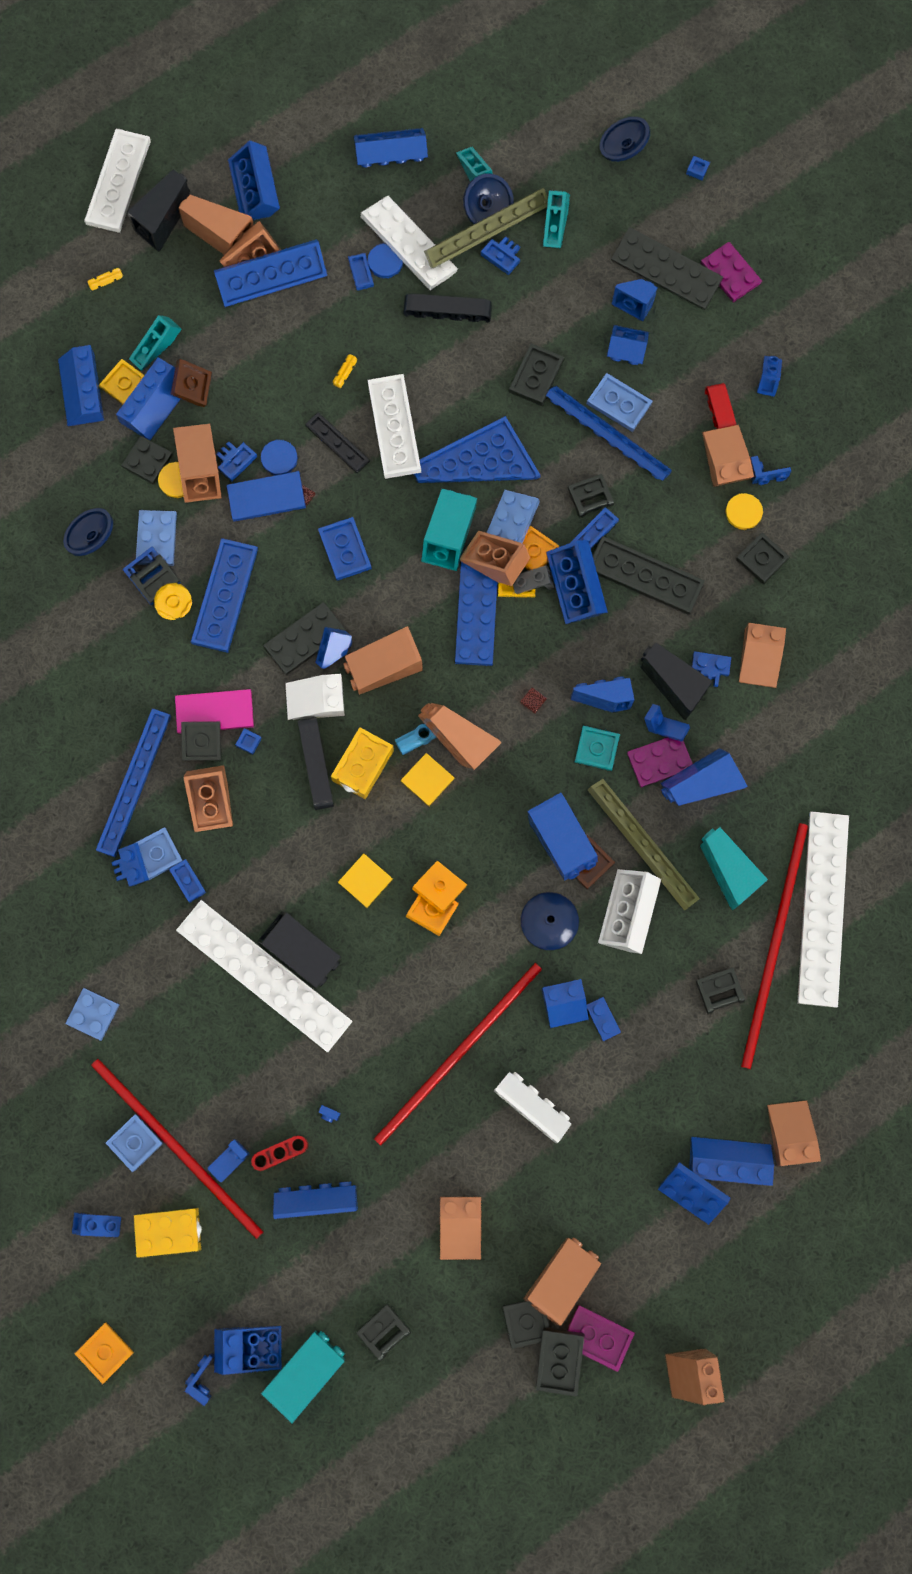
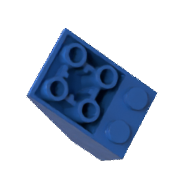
(608, 696)
(247, 1349)

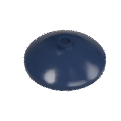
(625, 139)
(491, 189)
(88, 532)
(545, 934)

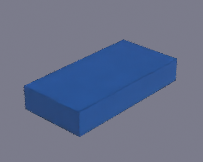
(360, 271)

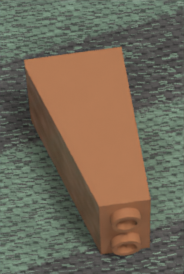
(214, 223)
(197, 463)
(383, 661)
(460, 737)
(563, 1281)
(695, 1376)

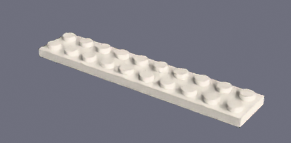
(823, 909)
(264, 976)

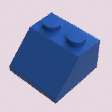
(635, 297)
(627, 345)
(565, 1003)

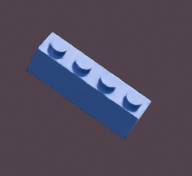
(390, 146)
(253, 181)
(80, 386)
(150, 401)
(576, 581)
(732, 1161)
(315, 1201)

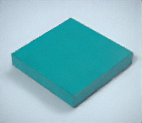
(597, 748)

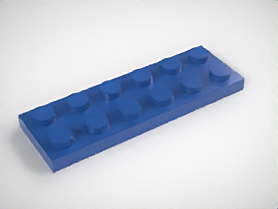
(270, 273)
(224, 595)
(475, 618)

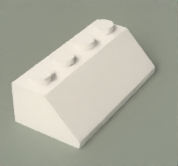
(629, 910)
(532, 1107)

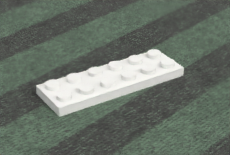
(117, 180)
(406, 241)
(394, 426)

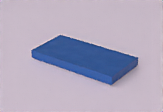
(266, 496)

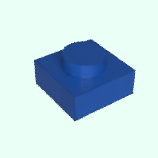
(698, 168)
(248, 741)
(329, 1114)

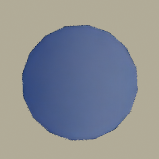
(384, 261)
(279, 457)

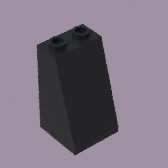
(159, 210)
(675, 679)
(299, 949)

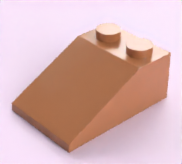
(250, 245)
(727, 455)
(496, 557)
(762, 654)
(208, 798)
(793, 1133)
(460, 1227)

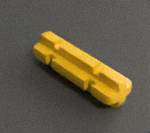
(105, 279)
(344, 371)

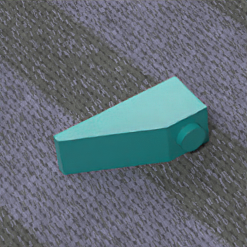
(473, 163)
(556, 218)
(155, 341)

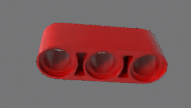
(720, 406)
(269, 1153)

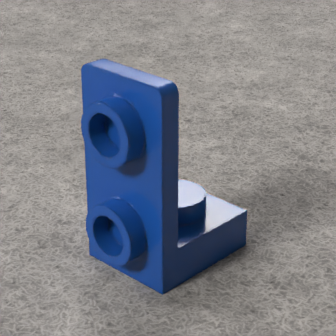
(770, 376)
(764, 477)
(664, 726)
(228, 1161)
(96, 1225)
(199, 1392)

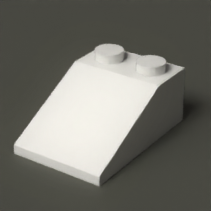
(315, 697)

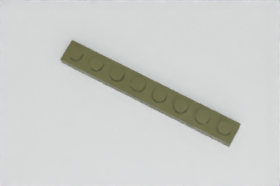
(486, 228)
(643, 844)

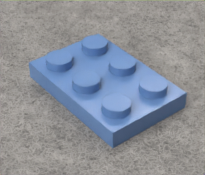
(619, 402)
(513, 516)
(158, 531)

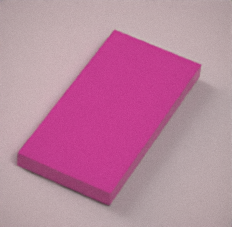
(229, 707)

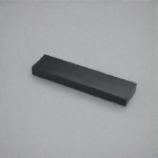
(337, 442)

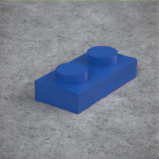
(187, 880)
(603, 1019)

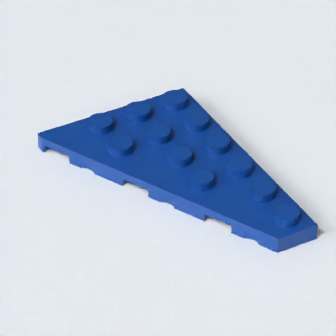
(484, 455)

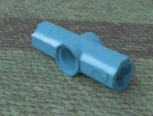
(412, 739)

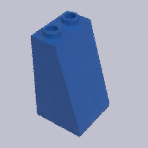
(704, 779)
(562, 837)

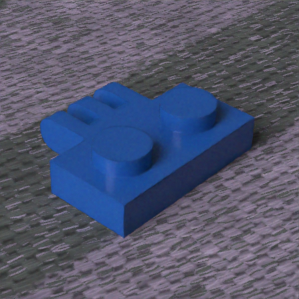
(502, 255)
(235, 460)
(711, 665)
(131, 865)

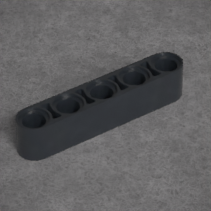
(447, 307)
(315, 763)

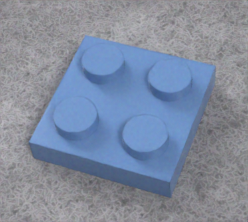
(158, 853)
(92, 1014)
(134, 1143)

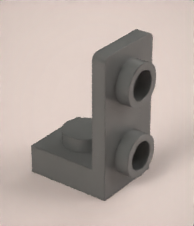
(534, 579)

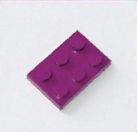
(736, 273)
(659, 760)
(603, 1339)

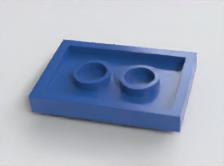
(344, 548)
(694, 1193)

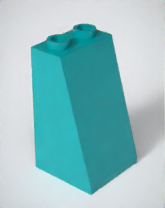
(448, 529)
(731, 867)
(304, 1375)

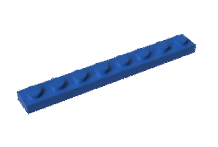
(606, 431)
(133, 783)

